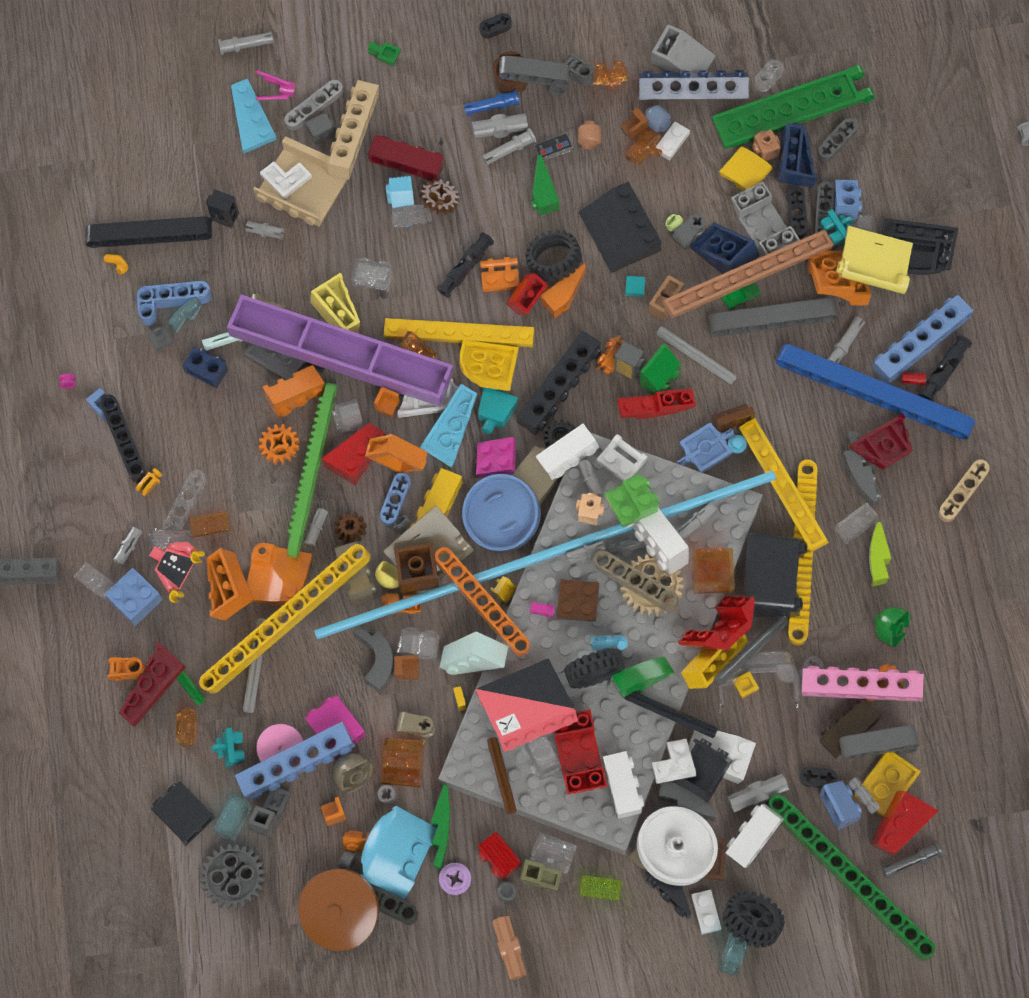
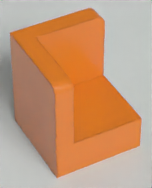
(387, 402)
(333, 812)

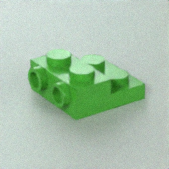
(632, 500)

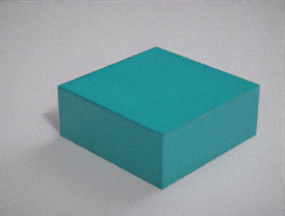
(635, 286)

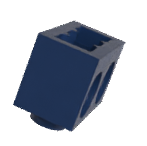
(202, 370)

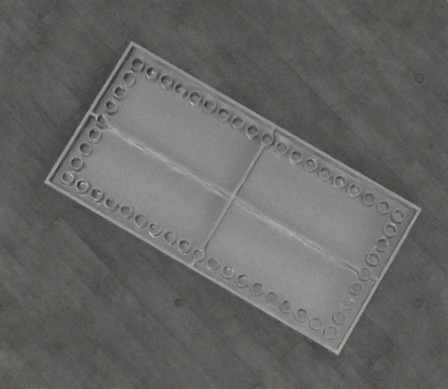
(617, 722)

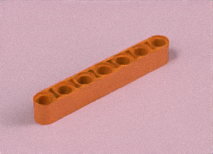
(480, 592)

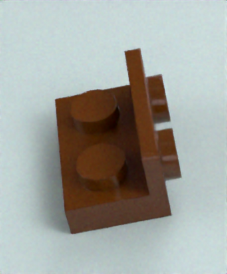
(733, 417)

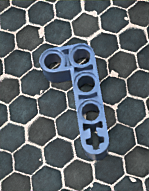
(173, 300)

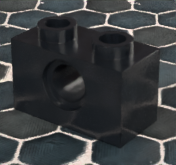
(222, 208)

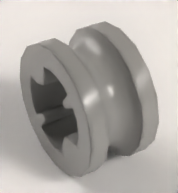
(381, 795)

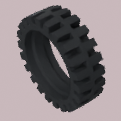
(551, 240)
(594, 668)

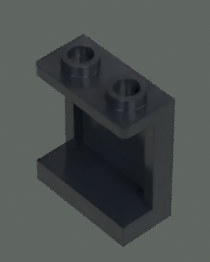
(709, 768)
(182, 812)

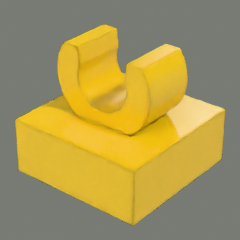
(504, 589)

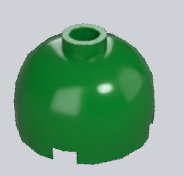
(890, 625)

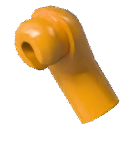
(118, 260)

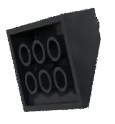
(620, 228)

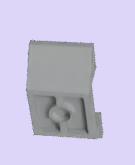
(761, 220)

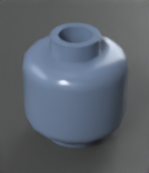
(658, 118)

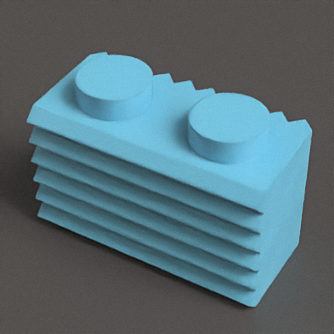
(400, 192)

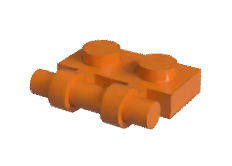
(499, 280)

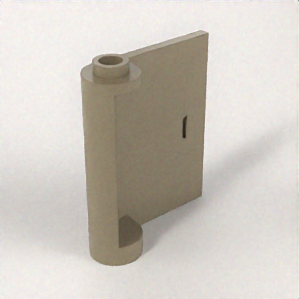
(435, 529)

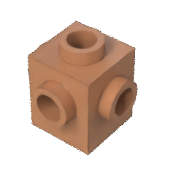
(766, 145)

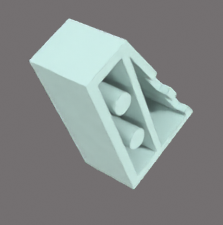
(473, 654)

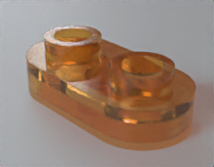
(186, 728)

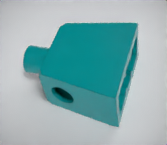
(496, 409)

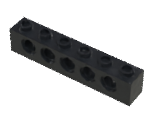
(582, 344)

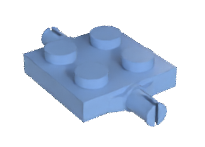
(705, 447)

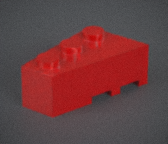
(349, 458)
(901, 822)

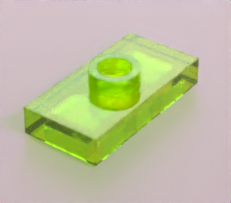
(600, 888)

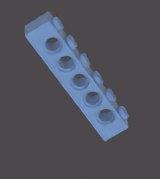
(890, 371)
(266, 768)

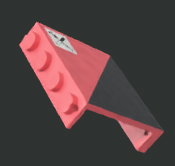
(527, 704)

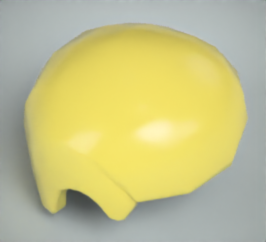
(387, 575)

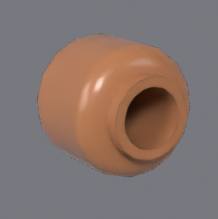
(589, 135)

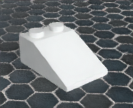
(739, 751)

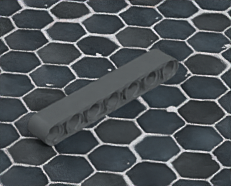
(772, 317)

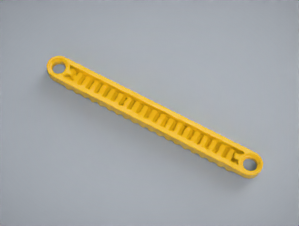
(807, 488)

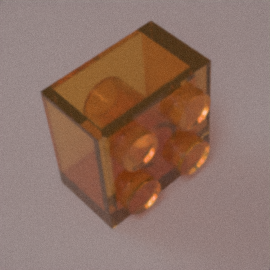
(713, 570)

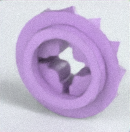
(451, 870)

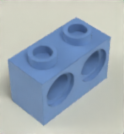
(847, 198)

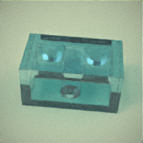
(232, 817)

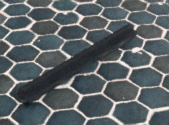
(672, 714)

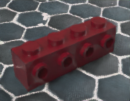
(406, 158)

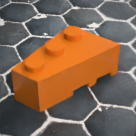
(294, 391)

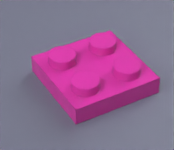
(496, 457)

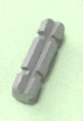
(864, 795)

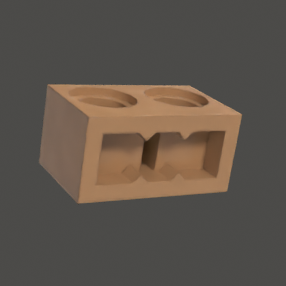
(668, 289)

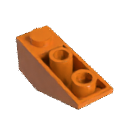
(560, 296)

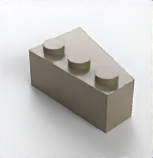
(358, 586)

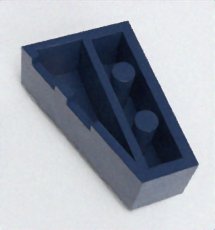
(795, 159)

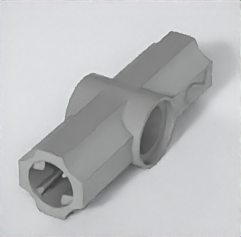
(500, 125)
(757, 793)

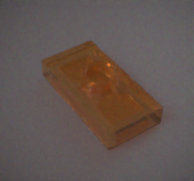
(210, 524)

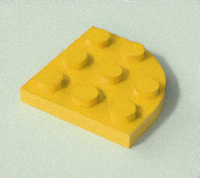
(488, 364)

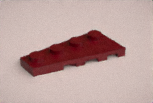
(158, 676)

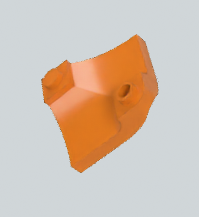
(827, 279)
(275, 576)

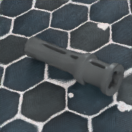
(921, 856)

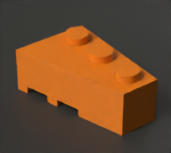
(227, 583)

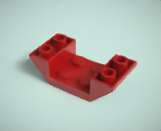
(735, 621)
(580, 755)

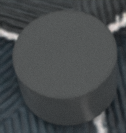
(347, 860)

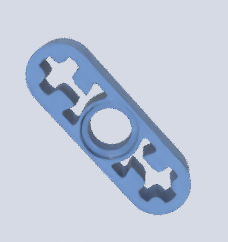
(395, 485)

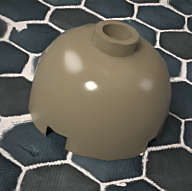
(351, 771)

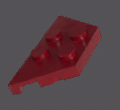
(885, 444)

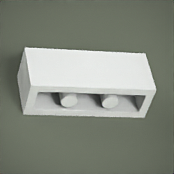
(567, 452)
(623, 784)
(753, 835)

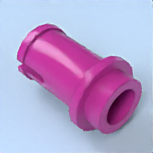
(542, 609)

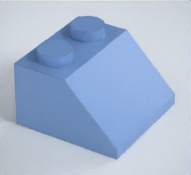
(840, 805)

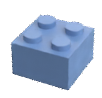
(133, 597)

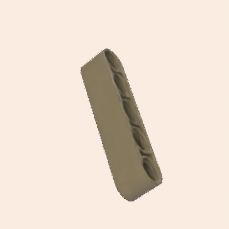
(640, 589)

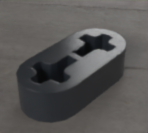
(495, 25)
(819, 773)

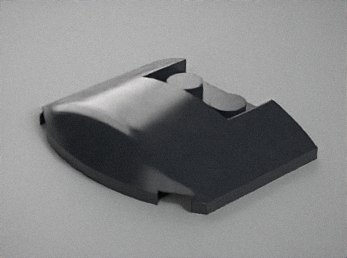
(931, 247)

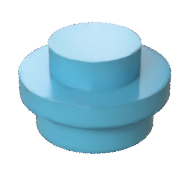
(737, 443)

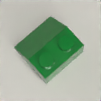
(660, 371)

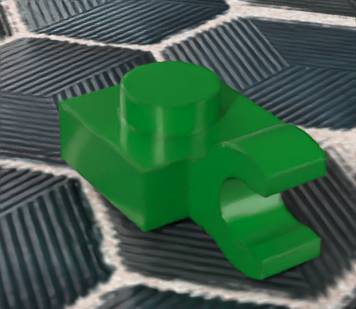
(386, 53)

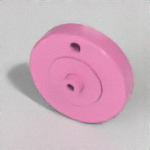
(277, 739)

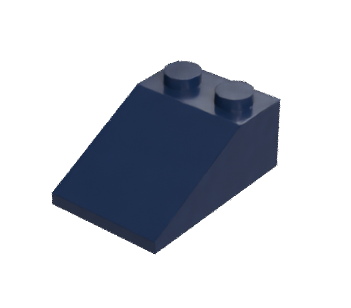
(725, 248)

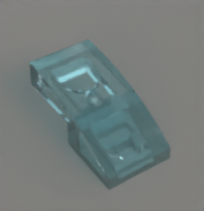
(188, 310)

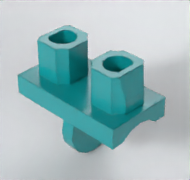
(840, 228)
(229, 739)

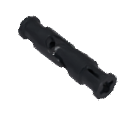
(458, 273)
(944, 371)

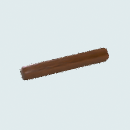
(501, 775)

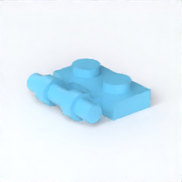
(608, 641)

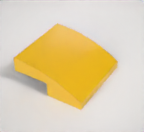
(745, 169)

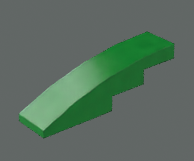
(441, 820)

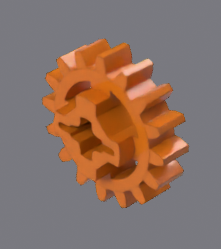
(279, 436)

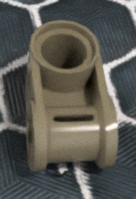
(412, 724)

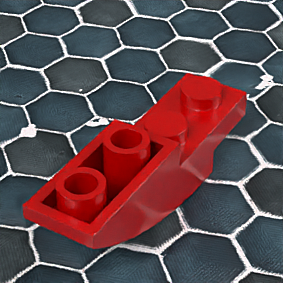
(656, 405)

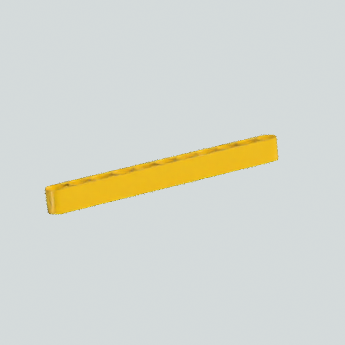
(275, 620)

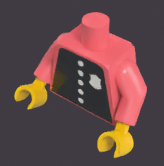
(175, 566)

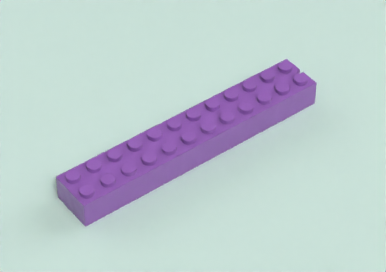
(340, 350)

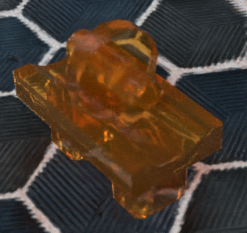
(611, 77)

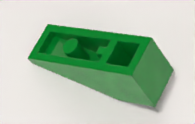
(544, 195)

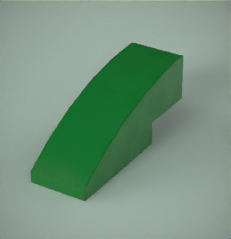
(642, 676)

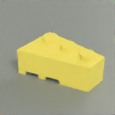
(334, 304)

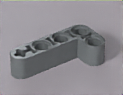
(536, 72)
(879, 742)

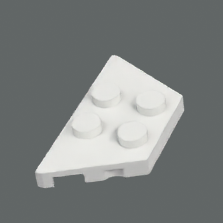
(414, 407)

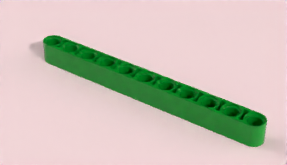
(853, 886)

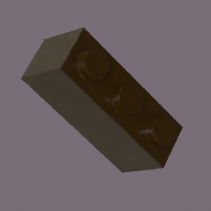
(857, 721)

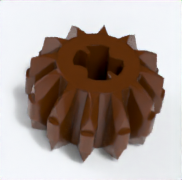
(356, 522)

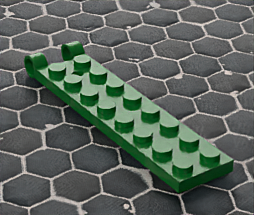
(791, 106)

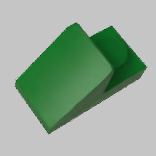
(740, 296)

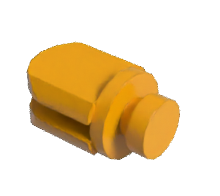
(150, 484)

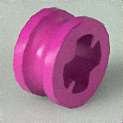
(67, 381)

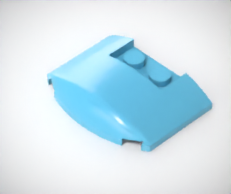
(396, 851)

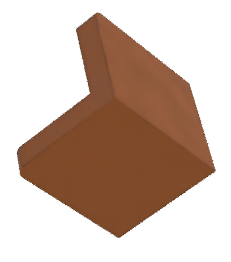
(635, 125)
(406, 667)

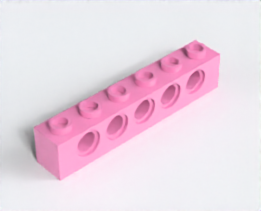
(913, 692)

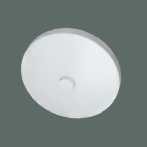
(677, 846)

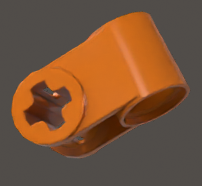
(122, 668)

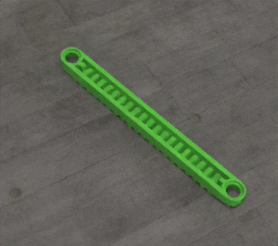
(311, 469)

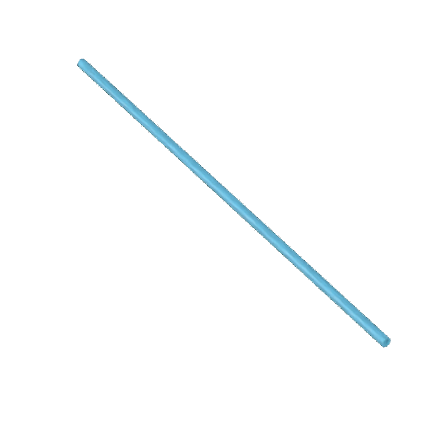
(538, 557)

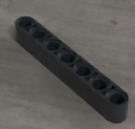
(148, 232)

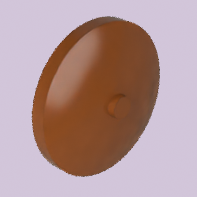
(338, 909)

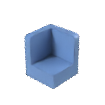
(94, 403)

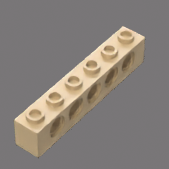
(353, 129)

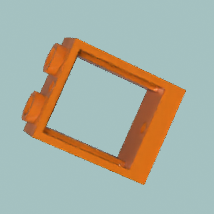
(396, 454)

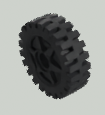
(753, 919)

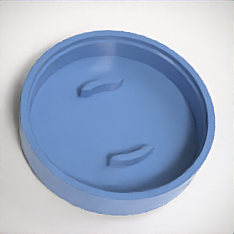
(501, 513)

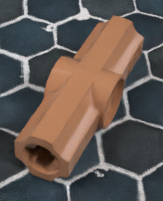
(509, 948)

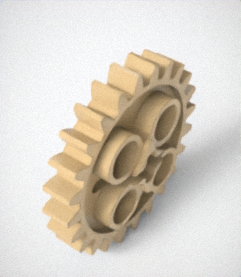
(659, 575)

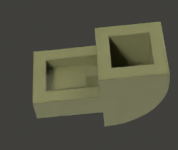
(539, 875)

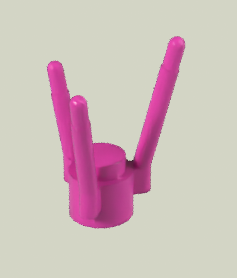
(286, 87)

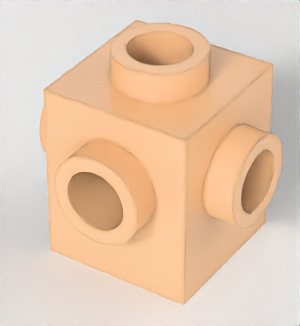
(589, 508)

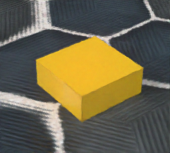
(746, 685)
(459, 698)

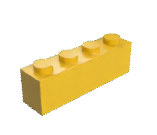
(442, 494)
(709, 663)

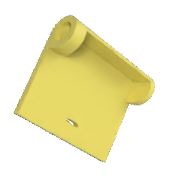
(875, 260)

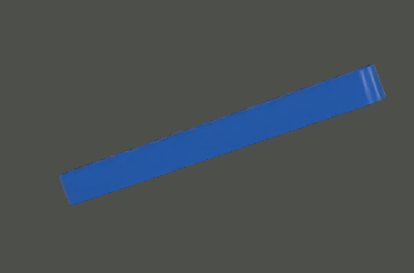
(875, 391)

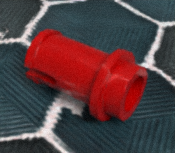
(913, 378)

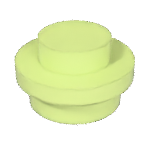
(673, 222)

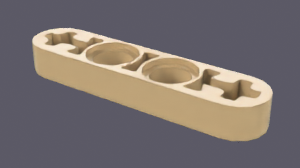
(963, 490)

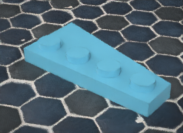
(251, 119)
(447, 433)

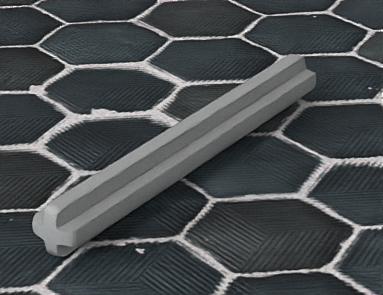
(696, 355)
(253, 678)

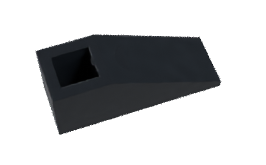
(672, 894)

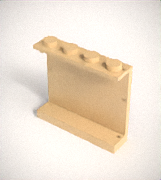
(313, 198)

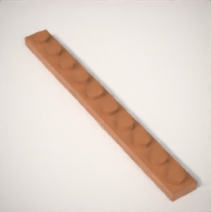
(748, 274)

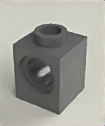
(320, 128)

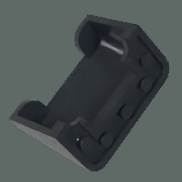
(773, 574)

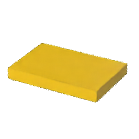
(888, 777)

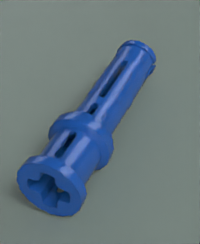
(501, 101)

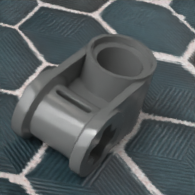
(577, 68)
(688, 233)

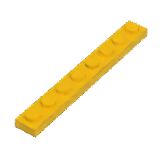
(458, 332)
(784, 485)

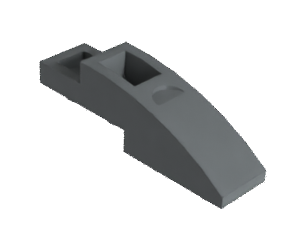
(859, 474)

